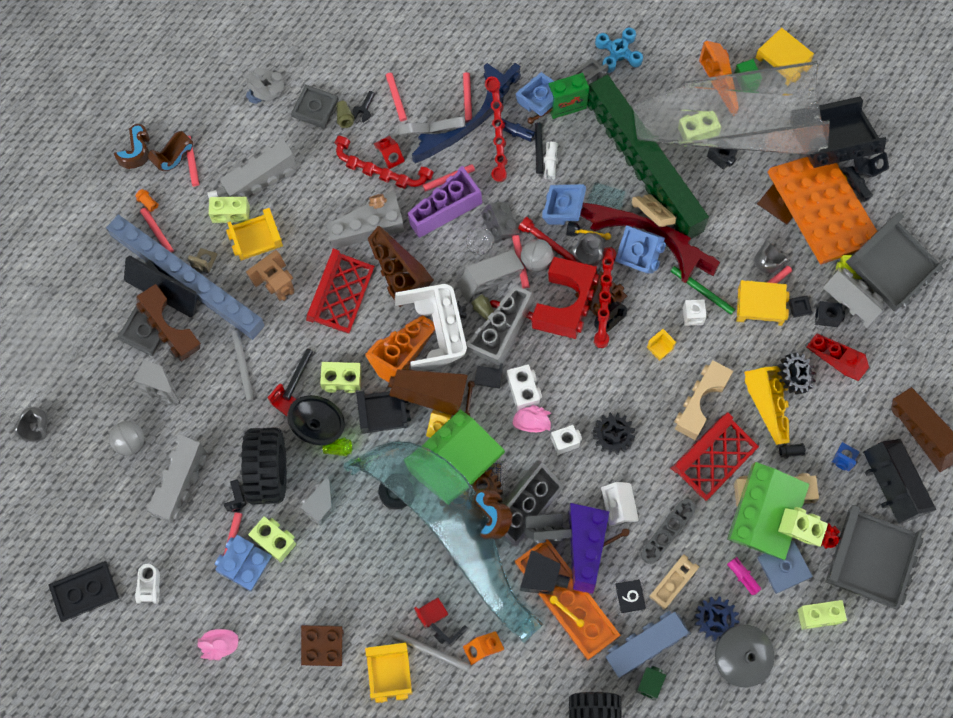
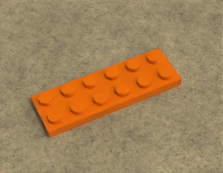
(597, 628)

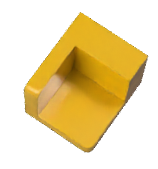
(661, 344)

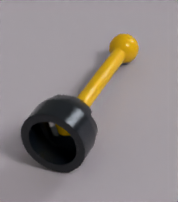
(573, 230)

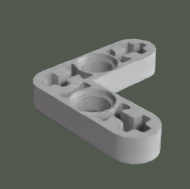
(434, 127)

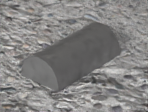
(530, 497)

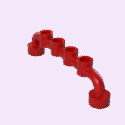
(385, 173)
(498, 173)
(601, 338)

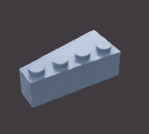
(647, 644)

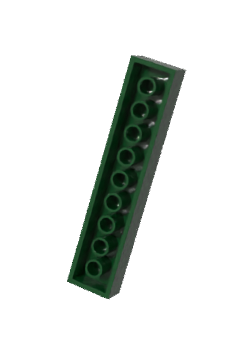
(646, 157)

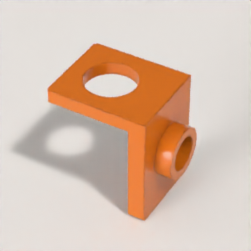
(485, 646)

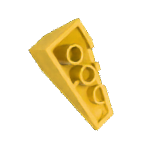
(768, 397)

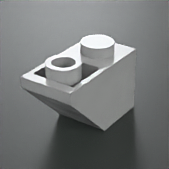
(320, 503)

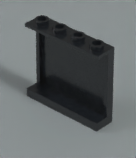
(849, 134)

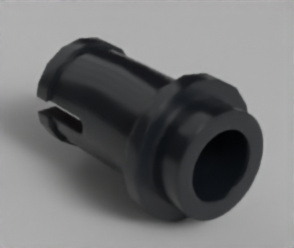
(792, 450)

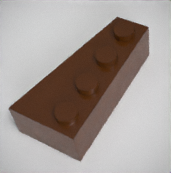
(926, 427)

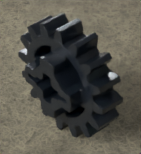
(796, 373)
(621, 431)

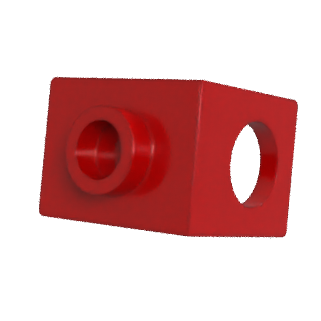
(388, 146)
(278, 401)
(431, 612)

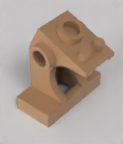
(271, 272)

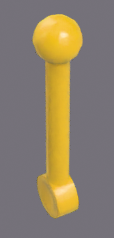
(554, 600)

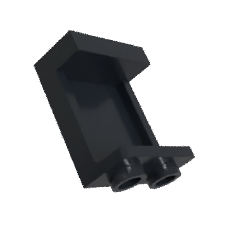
(381, 412)

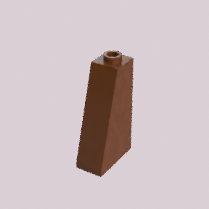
(429, 389)

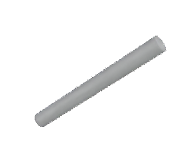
(242, 366)
(432, 651)

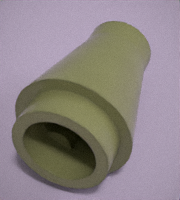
(344, 115)
(482, 306)

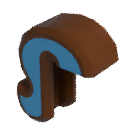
(139, 152)
(172, 152)
(499, 514)

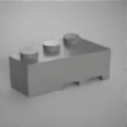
(489, 273)
(854, 295)

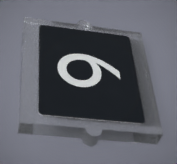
(630, 596)

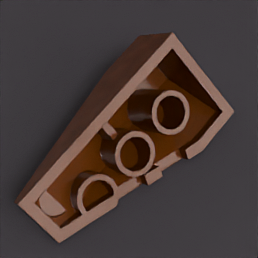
(397, 264)

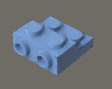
(536, 95)
(563, 204)
(640, 250)
(242, 562)

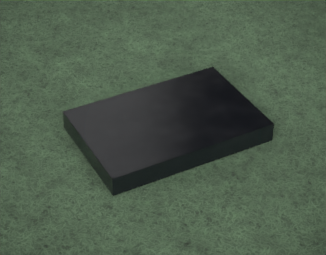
(83, 591)

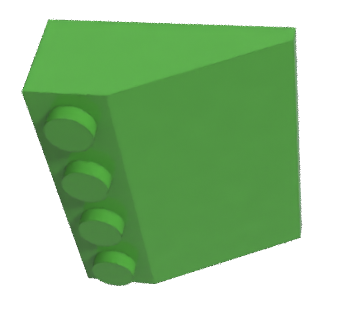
(465, 446)
(762, 509)

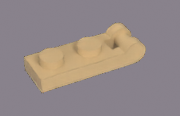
(654, 210)
(673, 582)

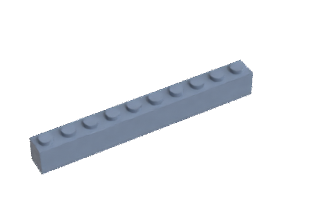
(175, 268)

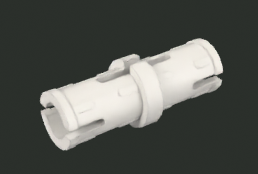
(550, 160)

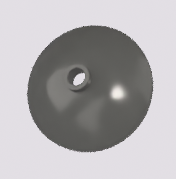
(733, 653)

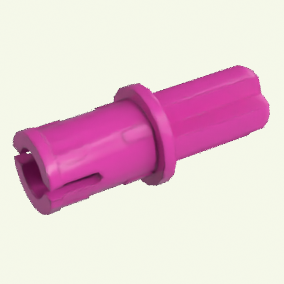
(744, 576)

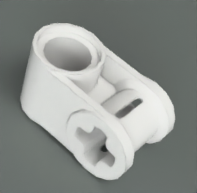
(147, 586)

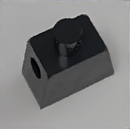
(542, 575)

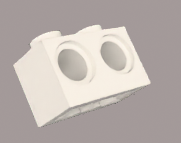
(519, 388)

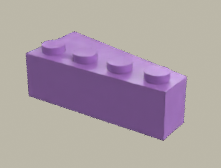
(446, 203)

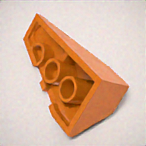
(715, 59)
(400, 347)

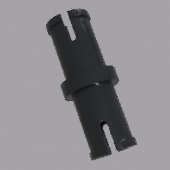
(858, 183)

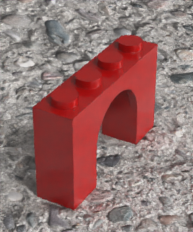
(567, 320)

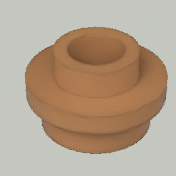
(377, 201)

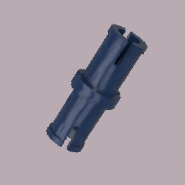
(517, 130)

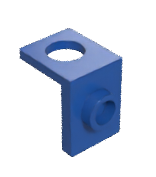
(842, 461)

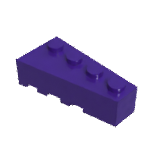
(587, 540)

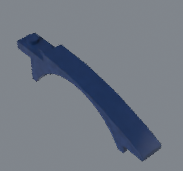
(434, 143)

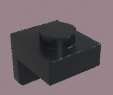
(238, 492)

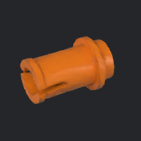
(144, 197)

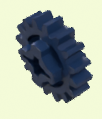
(711, 611)

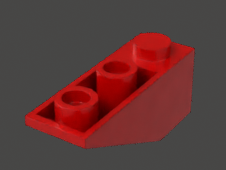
(841, 357)

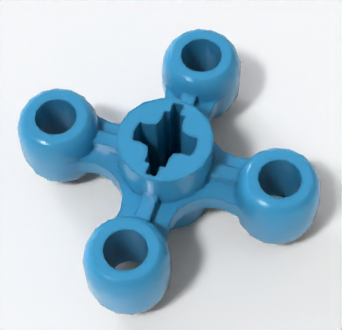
(619, 49)

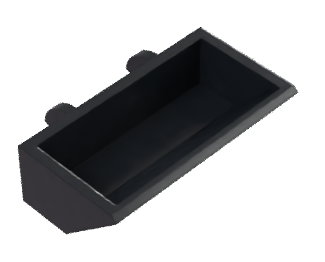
(898, 480)

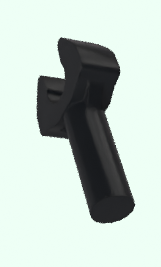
(364, 108)

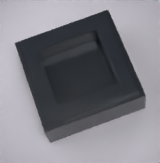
(800, 306)

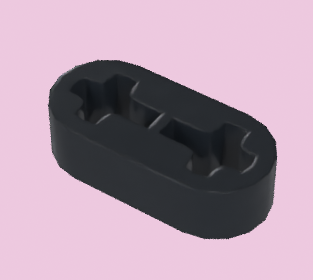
(617, 312)

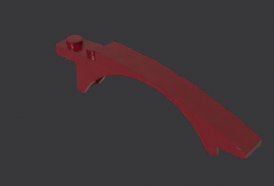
(687, 256)

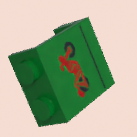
(569, 95)

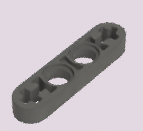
(668, 531)

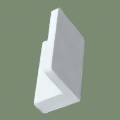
(620, 502)

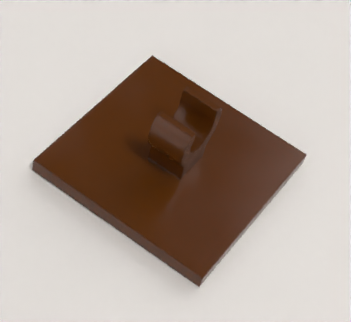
(774, 204)

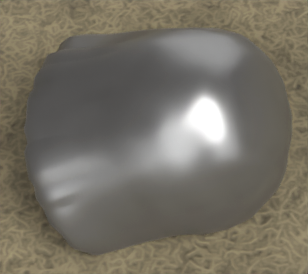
(592, 244)
(769, 250)
(34, 415)

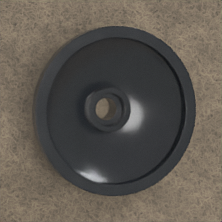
(318, 413)

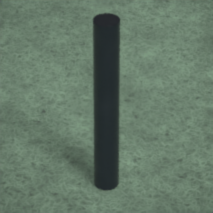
(539, 148)
(297, 374)

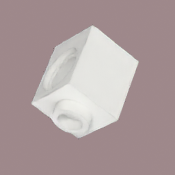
(694, 312)
(562, 447)

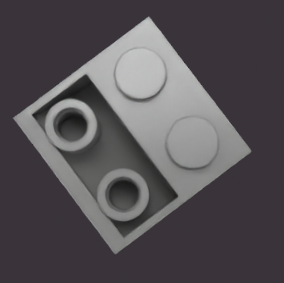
(155, 383)

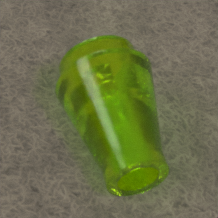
(341, 447)

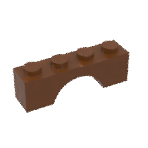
(181, 342)

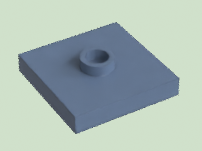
(787, 572)

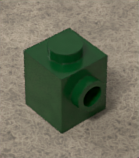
(651, 682)

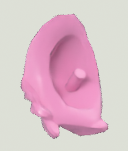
(532, 419)
(218, 643)

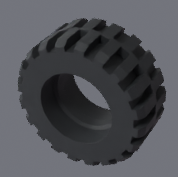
(264, 466)

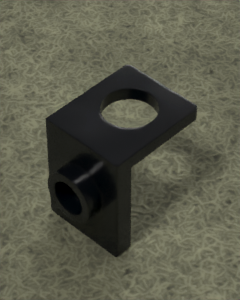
(869, 166)
(489, 376)
(441, 637)

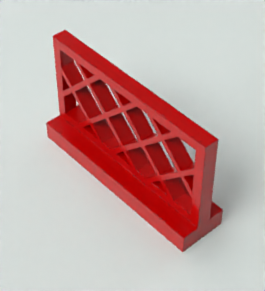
(325, 284)
(703, 444)

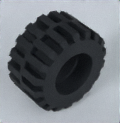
(595, 705)

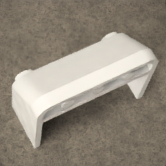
(442, 304)

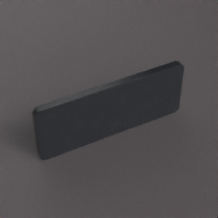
(143, 277)

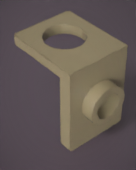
(202, 265)

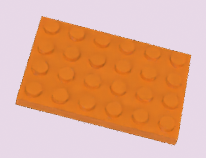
(823, 208)

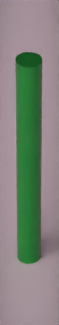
(704, 291)

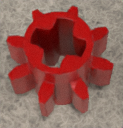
(830, 537)

